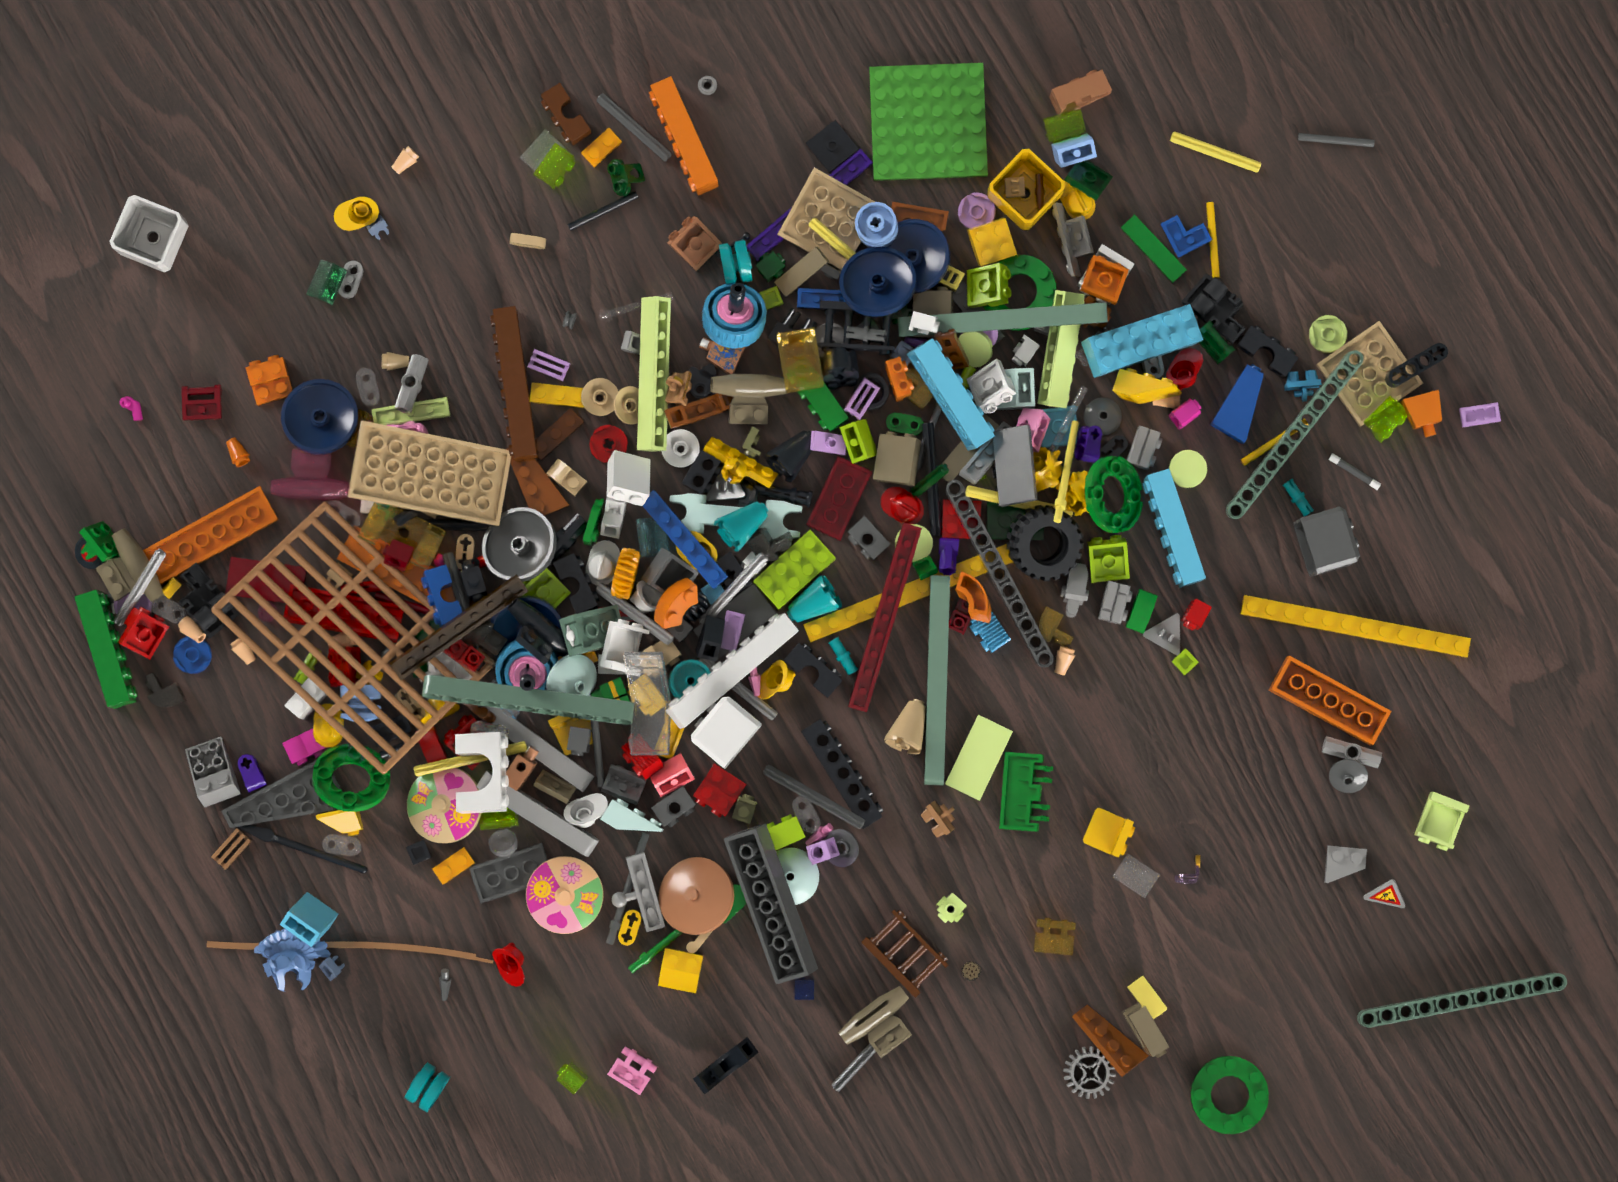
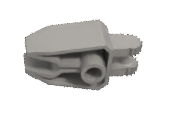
(1075, 590)

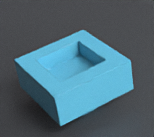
(712, 594)

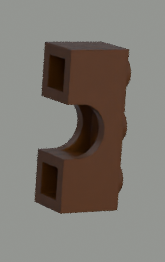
(573, 129)

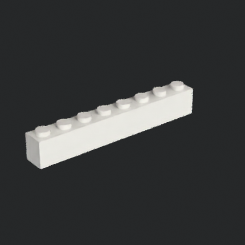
(732, 670)

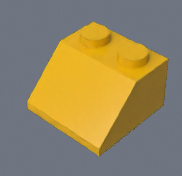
(680, 970)

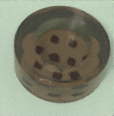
(971, 970)

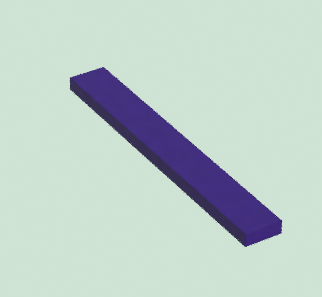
(844, 173)

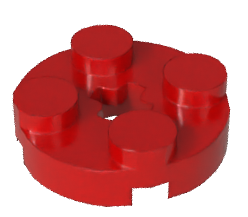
(598, 440)

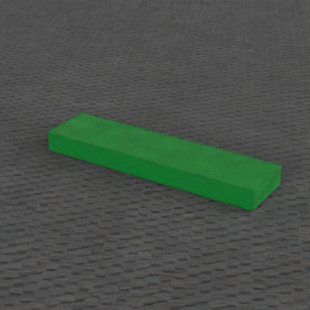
(1153, 249)

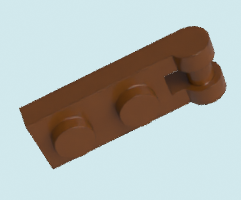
(952, 348)
(483, 713)

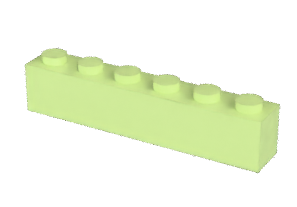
(1059, 356)

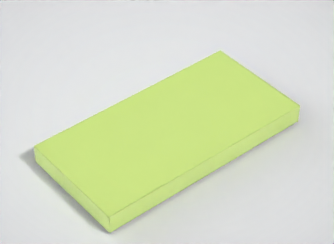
(978, 757)

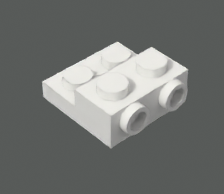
(991, 387)

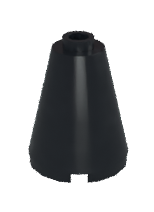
(790, 455)

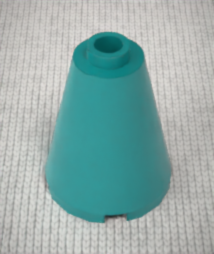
(741, 524)
(814, 601)

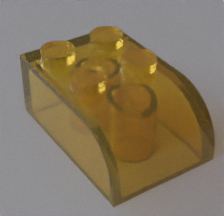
(800, 360)

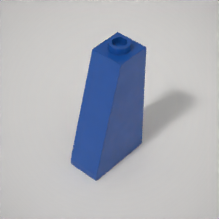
(1239, 406)

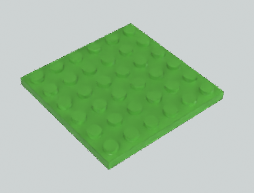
(928, 121)

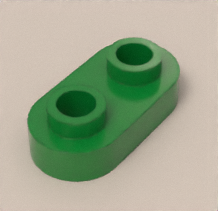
(904, 425)

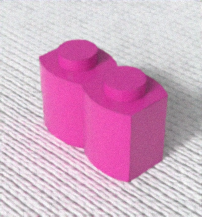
(1185, 413)
(303, 747)

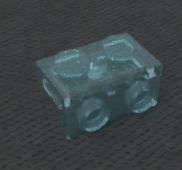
(651, 537)

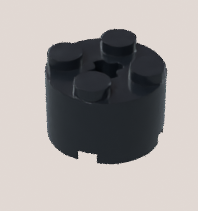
(839, 368)

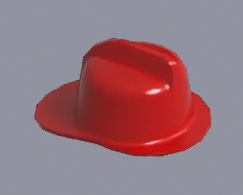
(1185, 368)
(902, 505)
(509, 963)

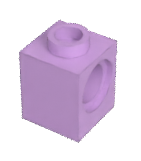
(828, 847)

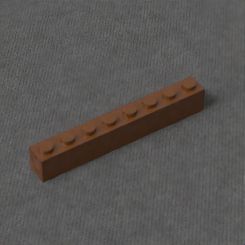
(515, 383)

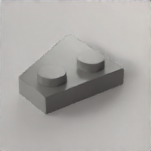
(1343, 862)

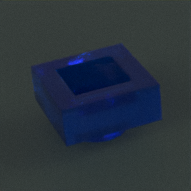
(804, 989)

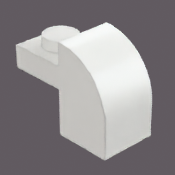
(613, 518)

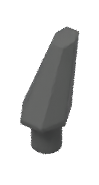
(445, 981)

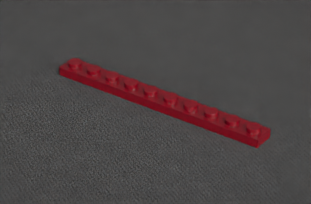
(884, 617)

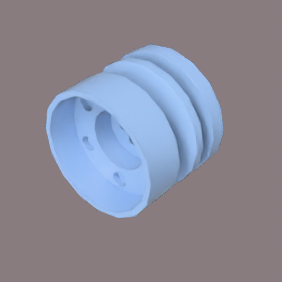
(358, 706)

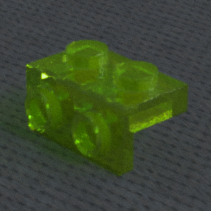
(555, 166)
(1386, 419)
(494, 820)

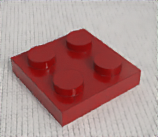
(951, 523)

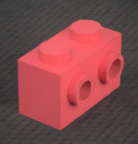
(672, 775)

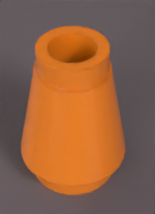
(237, 452)

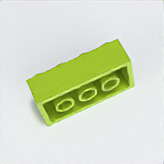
(794, 570)

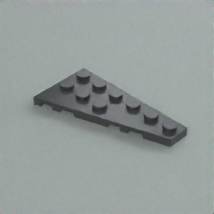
(280, 800)

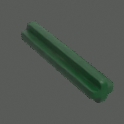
(929, 480)

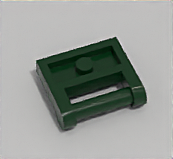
(1214, 343)

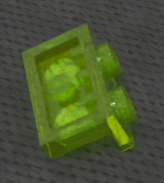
(1064, 125)

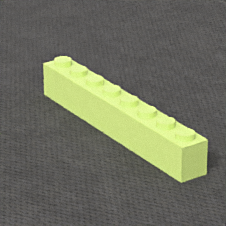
(653, 373)

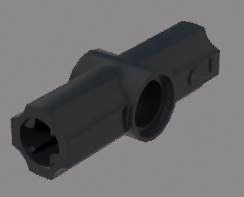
(567, 536)

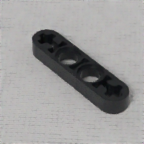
(1415, 363)

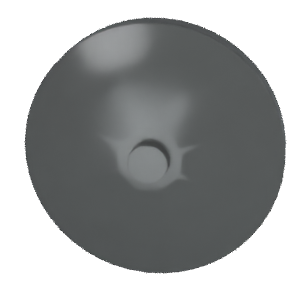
(520, 544)

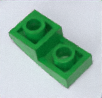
(1141, 611)

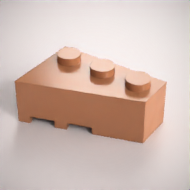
(1080, 92)

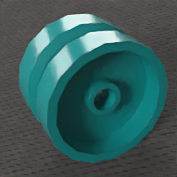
(736, 262)
(678, 677)
(426, 1086)

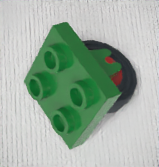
(95, 546)

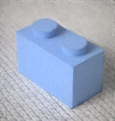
(1074, 150)

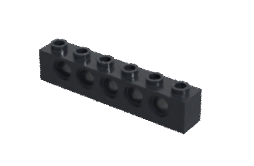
(822, 728)

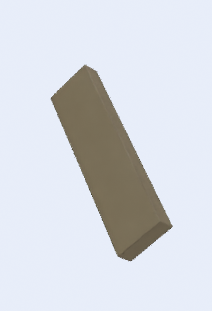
(960, 456)

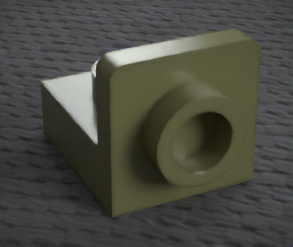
(752, 439)
(744, 808)

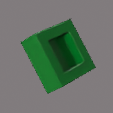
(925, 567)

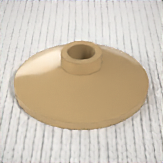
(601, 387)
(630, 396)

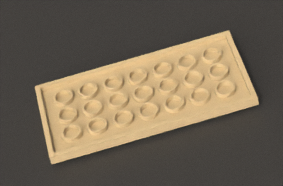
(429, 473)

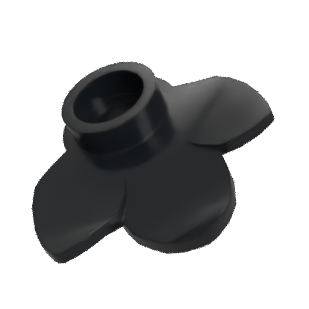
(702, 379)

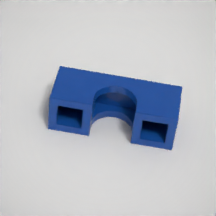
(435, 581)

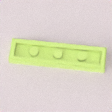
(421, 411)

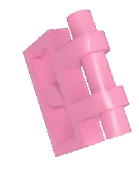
(628, 1075)

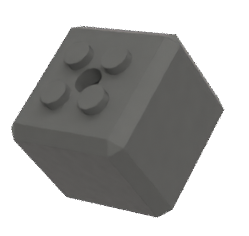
(1327, 541)

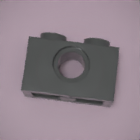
(865, 527)
(579, 740)
(662, 808)

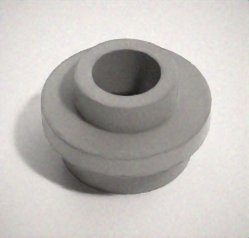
(707, 79)

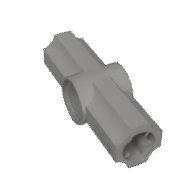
(414, 373)
(1363, 755)

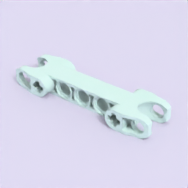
(703, 514)

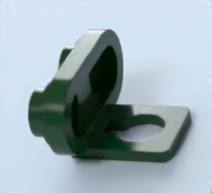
(621, 176)

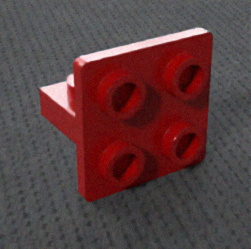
(343, 665)

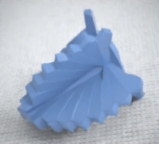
(287, 954)

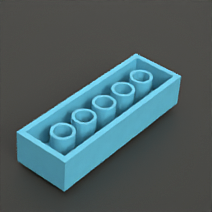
(1142, 340)
(950, 394)
(1174, 528)

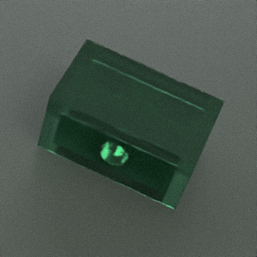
(326, 282)

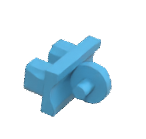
(1294, 384)

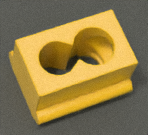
(171, 587)

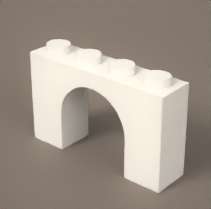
(494, 796)

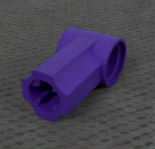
(948, 553)

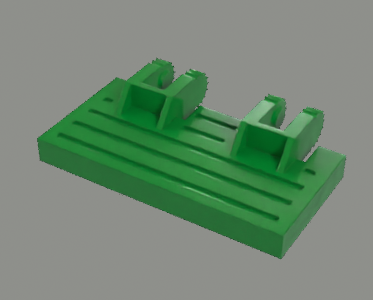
(1020, 791)

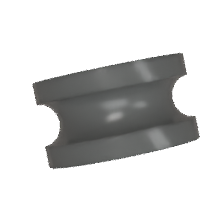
(569, 320)

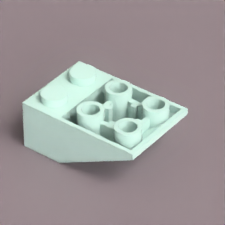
(1024, 385)
(623, 818)

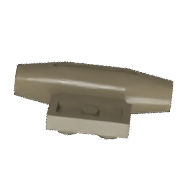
(748, 395)
(123, 572)
(879, 1022)

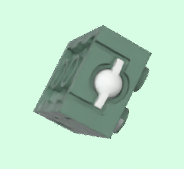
(588, 629)

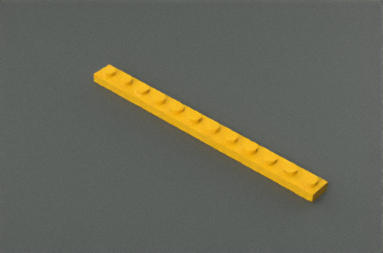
(912, 592)
(1355, 626)

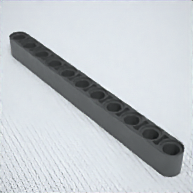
(999, 583)

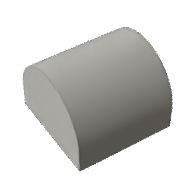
(631, 342)

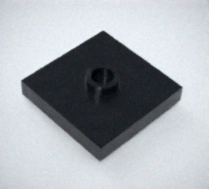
(832, 146)

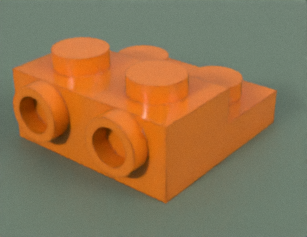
(1104, 279)
(269, 379)
(898, 380)

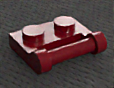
(201, 408)

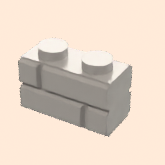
(1143, 448)
(1114, 602)

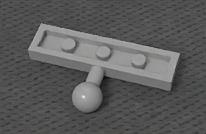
(981, 461)
(643, 892)

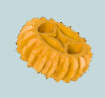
(625, 573)

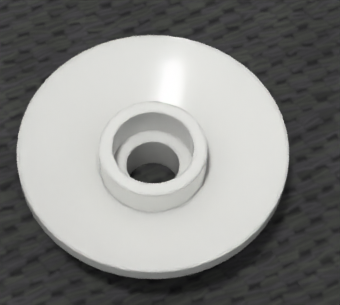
(681, 438)

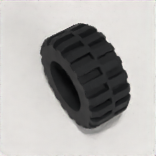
(1063, 557)

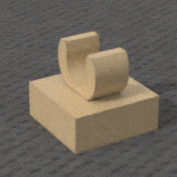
(1014, 187)
(332, 575)

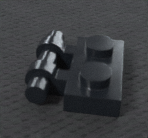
(389, 735)

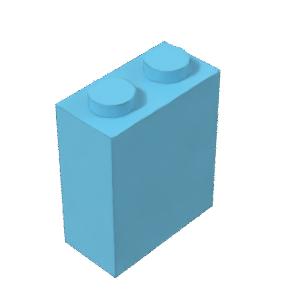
(309, 919)

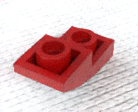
(465, 655)
(431, 746)

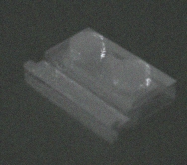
(538, 150)
(1136, 875)

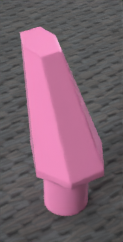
(754, 680)
(820, 834)

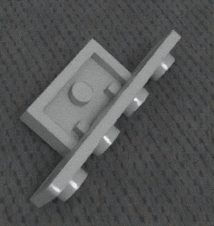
(1074, 238)

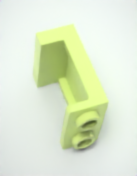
(1440, 821)

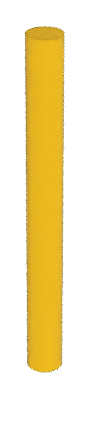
(1213, 244)
(1266, 447)

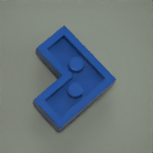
(1183, 241)

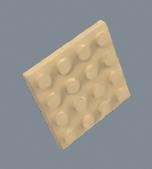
(833, 206)
(1367, 386)

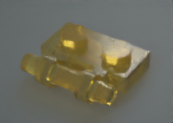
(1054, 943)

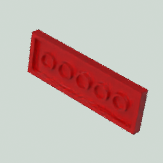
(344, 614)

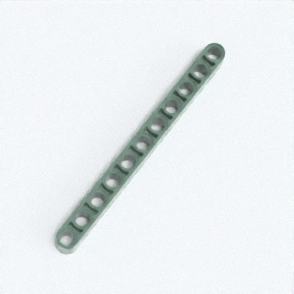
(1013, 319)
(1302, 429)
(937, 680)
(529, 701)
(1471, 999)

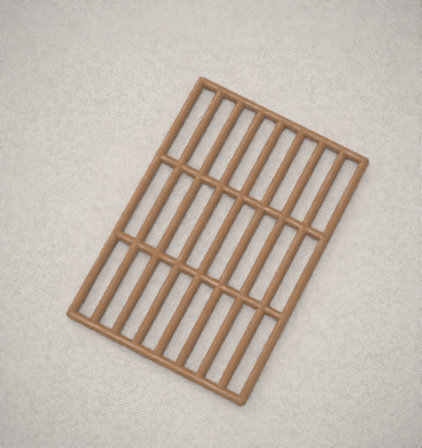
(326, 610)

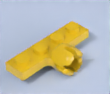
(739, 465)

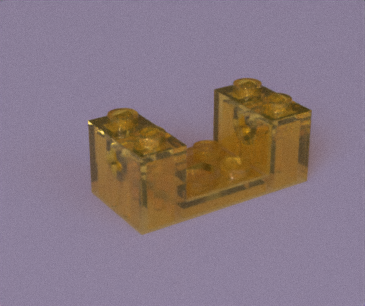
(422, 535)

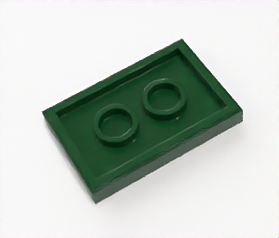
(999, 521)

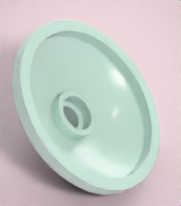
(570, 673)
(805, 874)

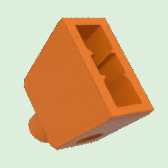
(1424, 411)

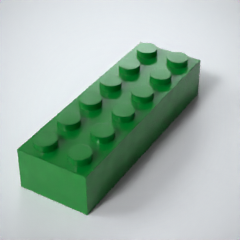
(105, 649)

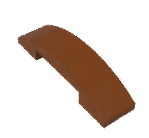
(697, 410)

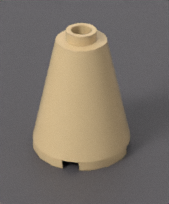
(908, 728)

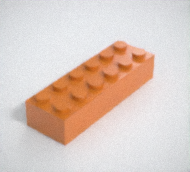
(685, 139)
(1329, 700)

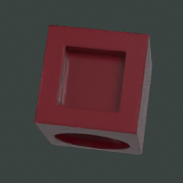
(397, 555)

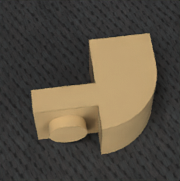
(566, 477)

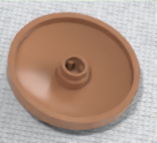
(696, 896)

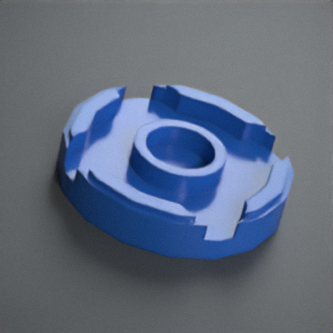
(192, 656)

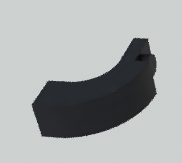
(725, 1065)

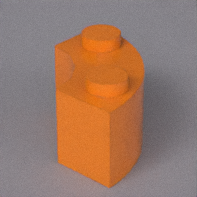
(974, 593)
(675, 603)

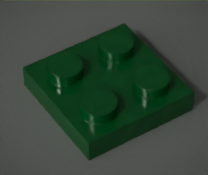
(1088, 179)

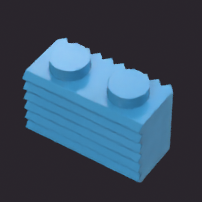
(991, 633)

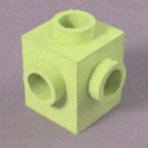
(951, 900)

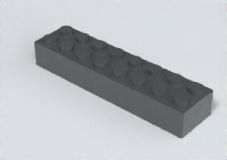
(771, 904)

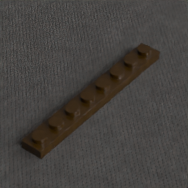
(458, 627)

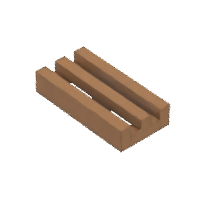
(220, 860)

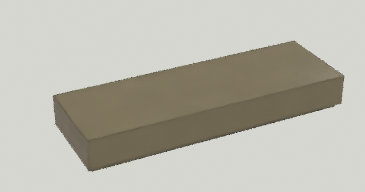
(801, 271)

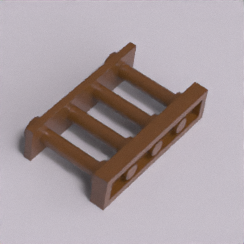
(886, 957)

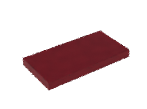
(839, 498)
(240, 567)

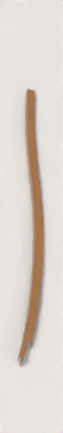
(368, 945)

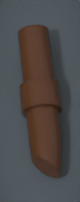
(1039, 191)

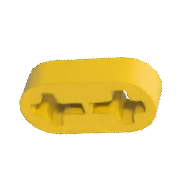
(625, 925)

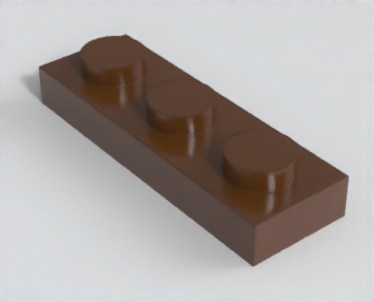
(557, 433)

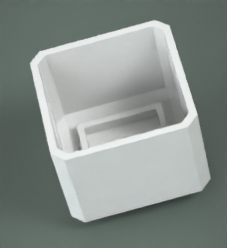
(135, 225)
(724, 731)

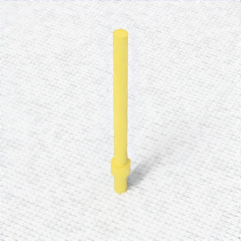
(1060, 502)

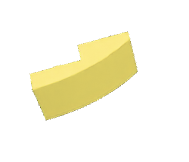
(1147, 996)

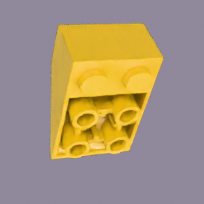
(1143, 388)

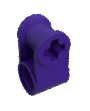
(1087, 445)
(252, 776)

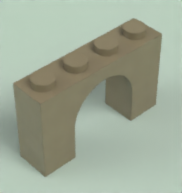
(1146, 1030)

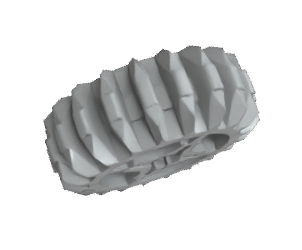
(1083, 1079)

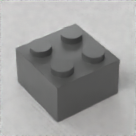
(667, 570)

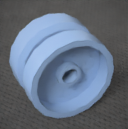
(874, 214)

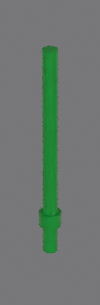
(645, 958)

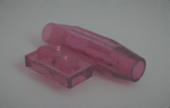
(310, 479)

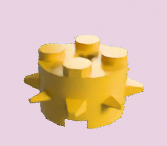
(1047, 468)
(1076, 493)

